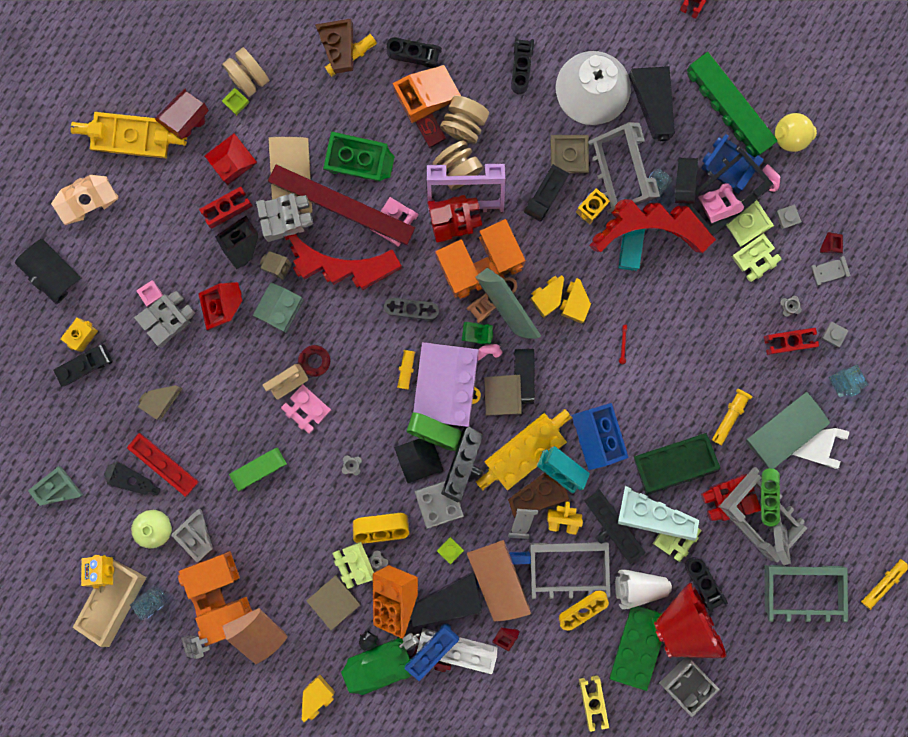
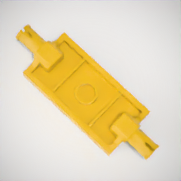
(127, 135)
(523, 451)

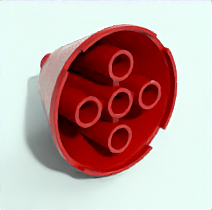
(688, 628)

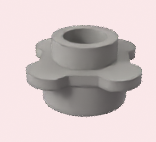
(794, 301)
(346, 466)
(381, 561)
(410, 641)

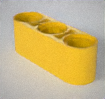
(380, 528)

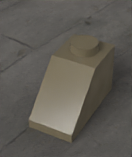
(275, 265)
(158, 401)

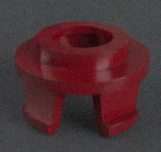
(306, 353)

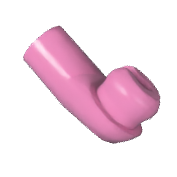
(773, 176)

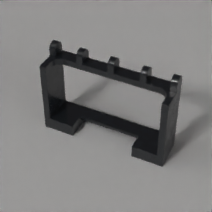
(757, 193)

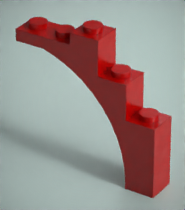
(629, 218)
(365, 271)

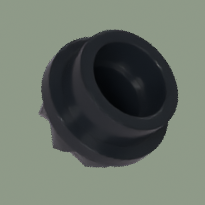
(367, 640)

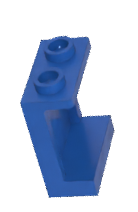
(739, 173)

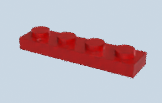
(163, 464)

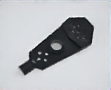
(123, 477)

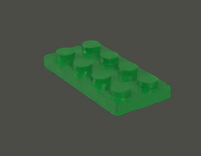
(637, 649)

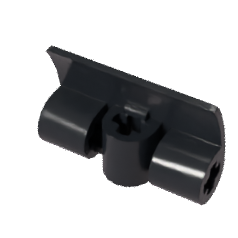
(47, 270)

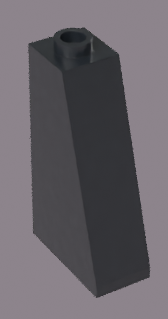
(654, 95)
(447, 603)

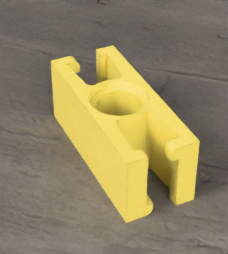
(600, 708)

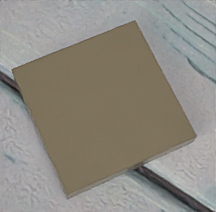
(570, 152)
(503, 395)
(333, 602)

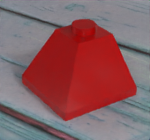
(230, 159)
(220, 303)

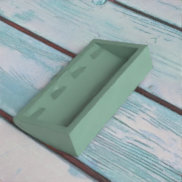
(507, 304)
(788, 431)

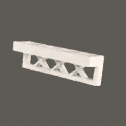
(465, 653)

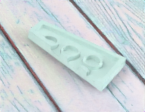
(654, 516)

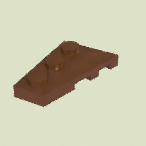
(338, 43)
(538, 495)

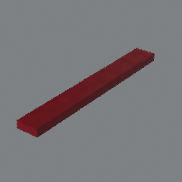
(341, 205)

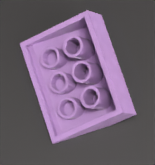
(446, 383)

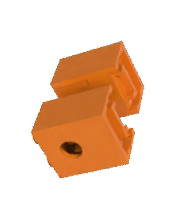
(502, 253)
(203, 586)

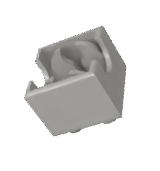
(436, 507)
(689, 686)

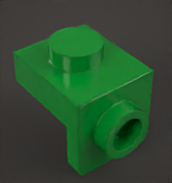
(477, 333)

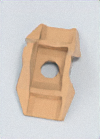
(67, 200)

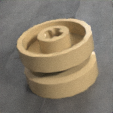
(244, 73)

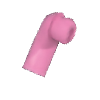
(489, 349)

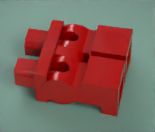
(458, 211)
(747, 505)

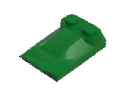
(358, 157)
(376, 667)

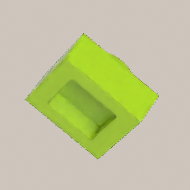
(235, 101)
(450, 550)

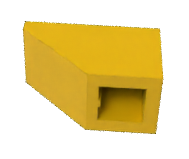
(549, 298)
(577, 304)
(315, 696)

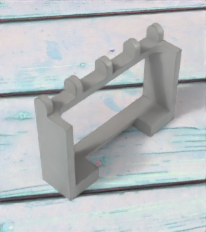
(634, 136)
(730, 509)
(569, 547)

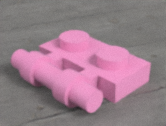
(310, 405)

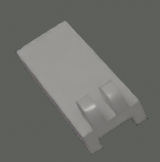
(781, 542)
(193, 647)

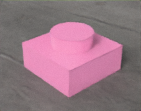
(149, 293)

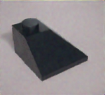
(238, 242)
(418, 459)

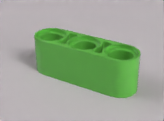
(434, 431)
(257, 469)
(770, 489)

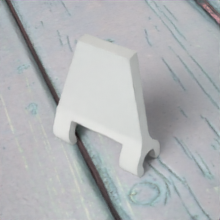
(820, 446)

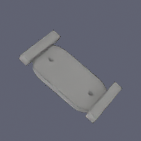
(830, 271)
(522, 523)

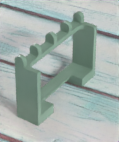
(841, 571)

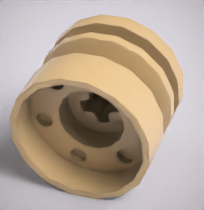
(464, 119)
(457, 163)

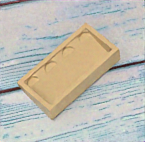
(293, 155)
(109, 606)

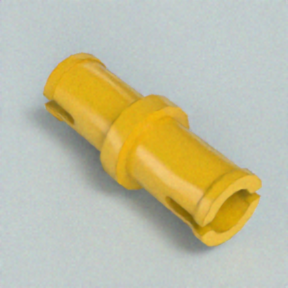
(406, 369)

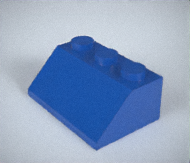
(600, 436)

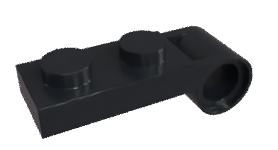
(546, 193)
(83, 365)

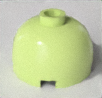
(151, 529)

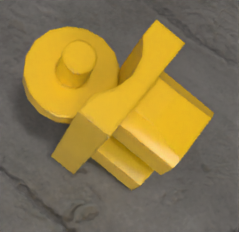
(566, 516)

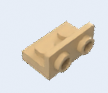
(286, 381)

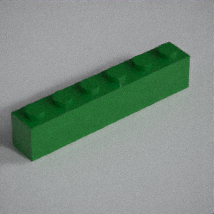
(731, 105)

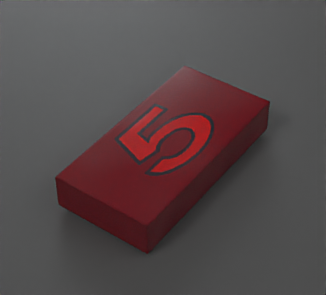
(430, 130)

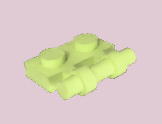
(752, 253)
(669, 543)
(358, 563)

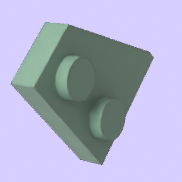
(55, 488)

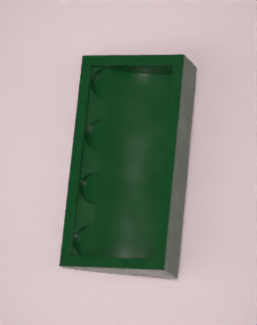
(676, 463)

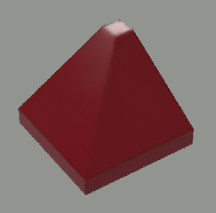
(832, 243)
(506, 638)

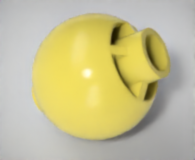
(795, 132)

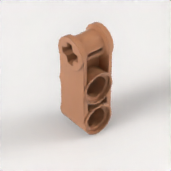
(485, 306)

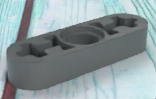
(406, 302)

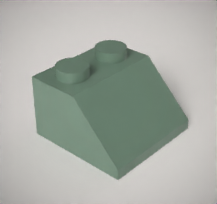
(278, 307)

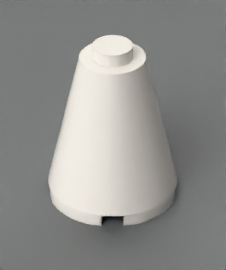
(640, 588)

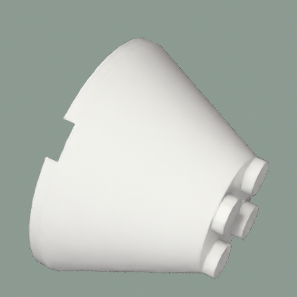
(593, 88)

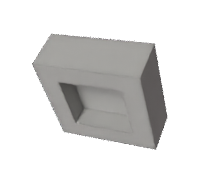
(788, 216)
(834, 334)

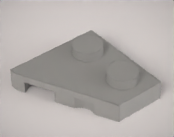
(194, 536)

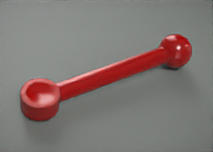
(622, 360)

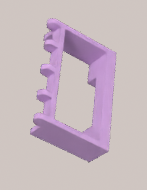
(493, 175)

